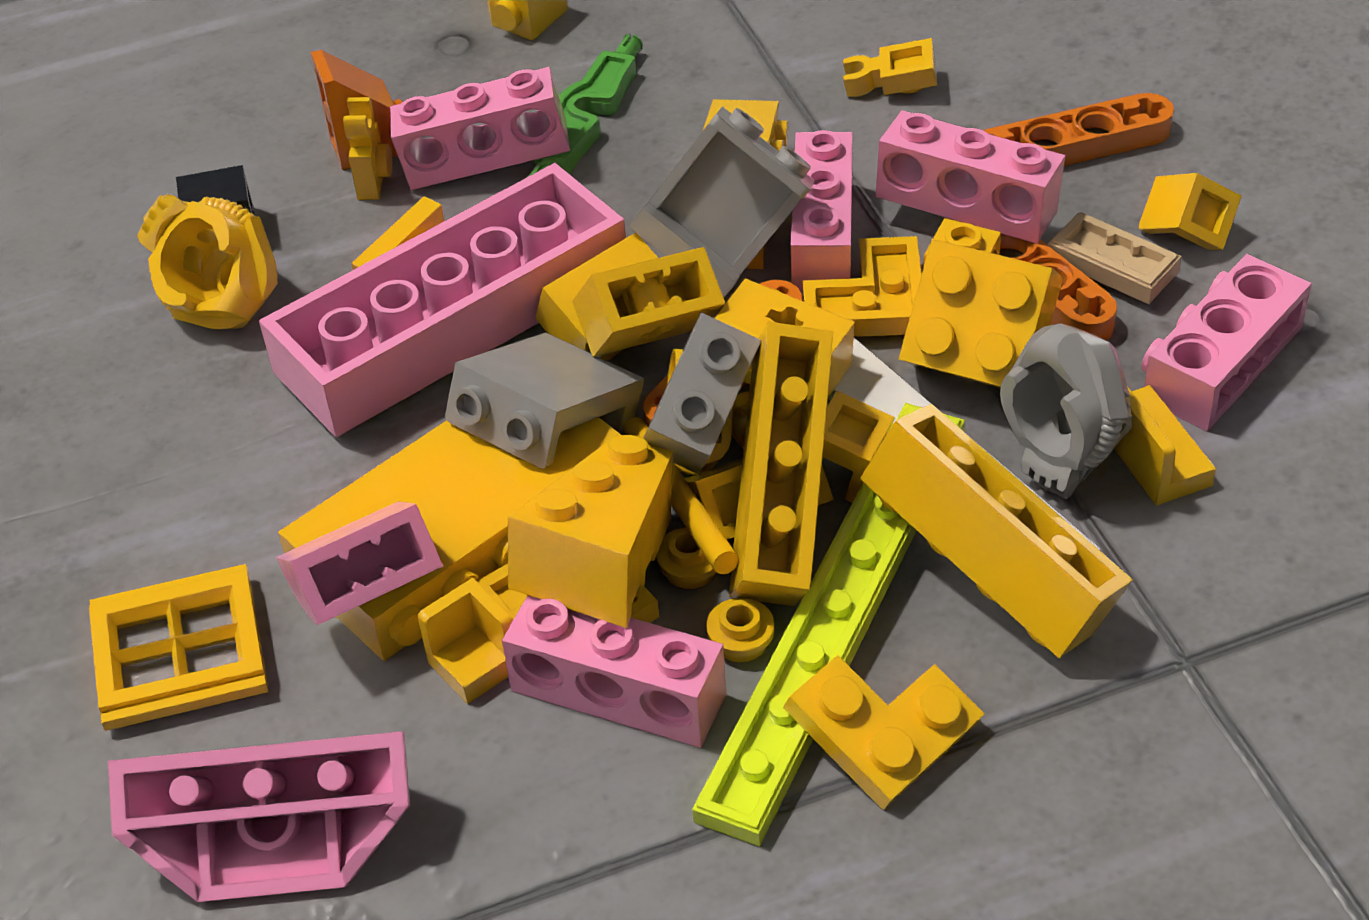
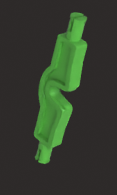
(597, 94)

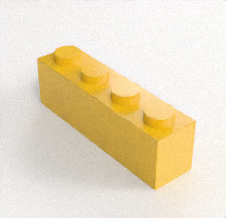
(782, 464)
(995, 530)

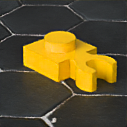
(897, 69)
(367, 155)

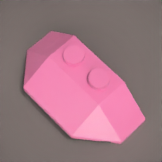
(261, 813)

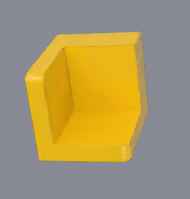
(1191, 208)
(853, 436)
(465, 639)

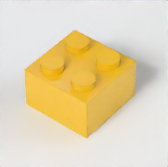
(977, 312)

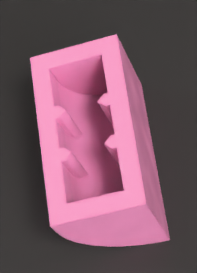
(360, 561)

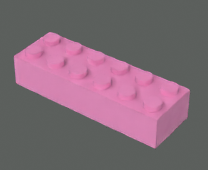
(435, 299)

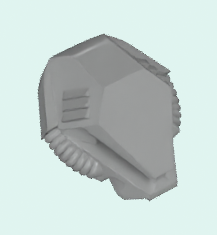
(1081, 382)

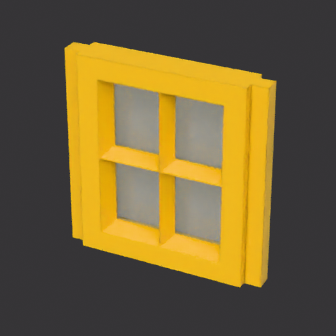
(176, 647)

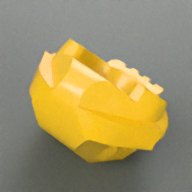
(208, 260)

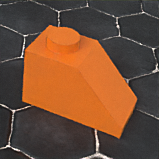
(337, 83)

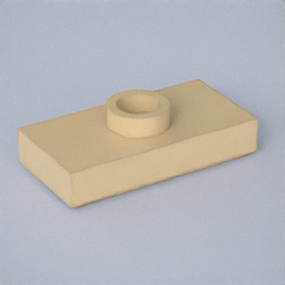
(1116, 257)

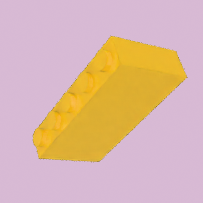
(465, 501)

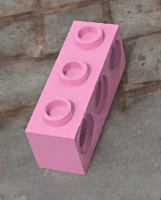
(465, 149)
(969, 176)
(825, 214)
(1226, 340)
(620, 674)

